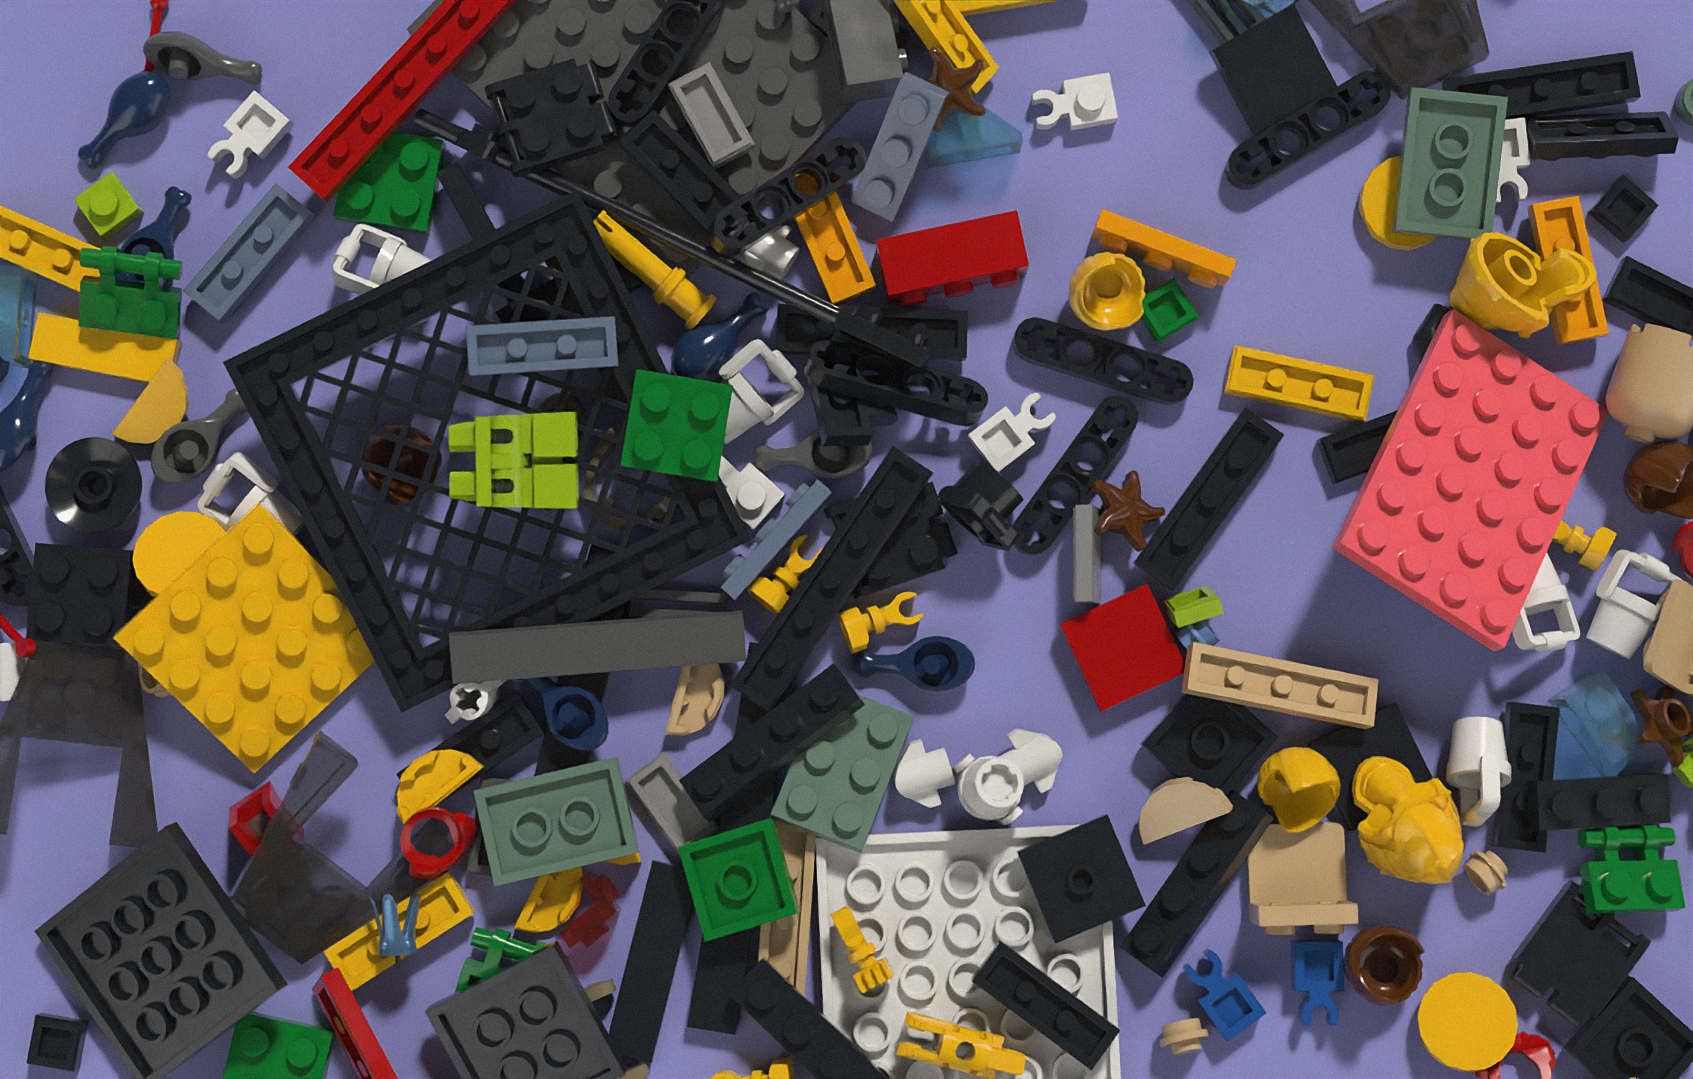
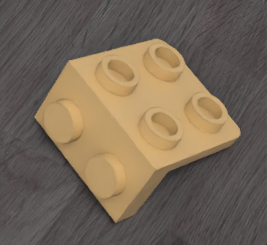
(1670, 649)
(1300, 880)

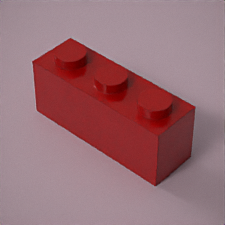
(952, 259)

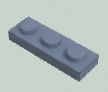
(899, 146)
(249, 253)
(542, 346)
(775, 538)

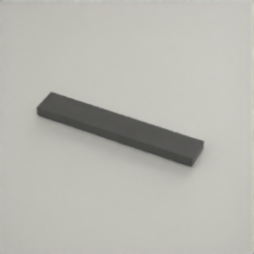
(597, 647)

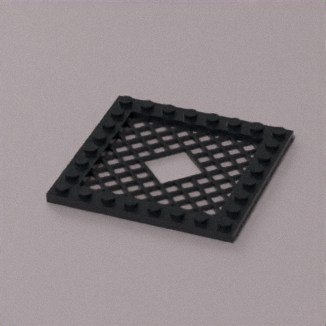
(266, 382)

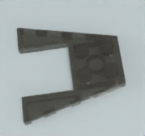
(1411, 39)
(88, 700)
(300, 894)

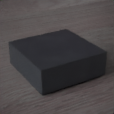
(1623, 209)
(57, 1042)

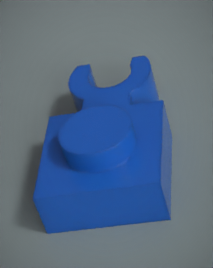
(1317, 969)
(1226, 1000)

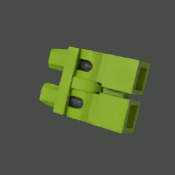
(543, 435)

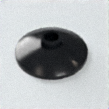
(71, 482)

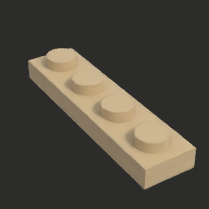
(1280, 685)
(787, 939)

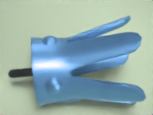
(391, 939)

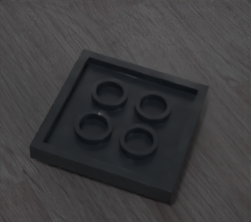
(526, 1024)

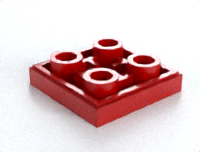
(1123, 647)

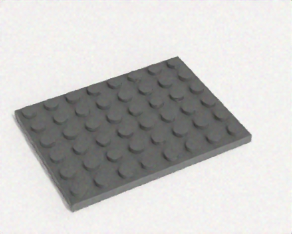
(767, 61)

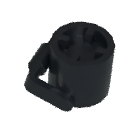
(982, 503)

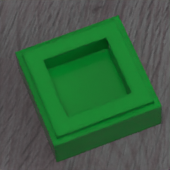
(1167, 311)

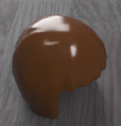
(411, 463)
(1661, 479)
(1384, 964)

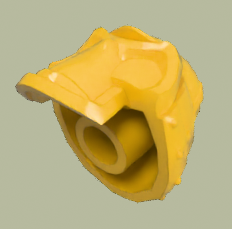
(1511, 289)
(1410, 825)

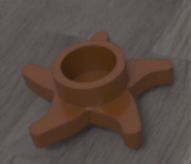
(957, 82)
(1124, 510)
(1664, 721)

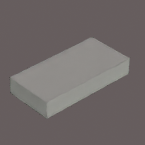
(711, 116)
(1086, 555)
(668, 802)

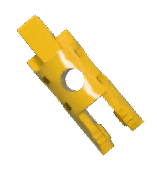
(983, 1058)

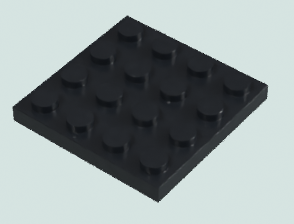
(160, 956)

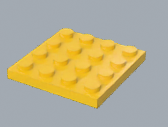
(251, 638)

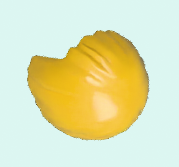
(1107, 291)
(1298, 787)

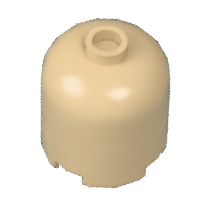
(1653, 384)

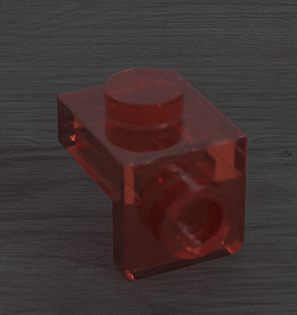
(591, 924)

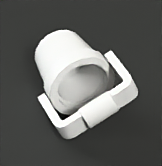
(390, 263)
(747, 403)
(264, 491)
(1545, 595)
(1622, 617)
(1475, 764)
(989, 788)

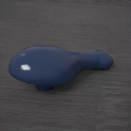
(133, 111)
(157, 235)
(711, 345)
(20, 416)
(929, 663)
(572, 714)

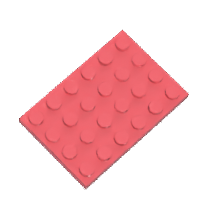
(1471, 480)

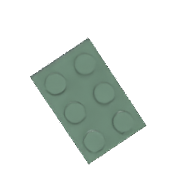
(1449, 164)
(844, 775)
(556, 821)

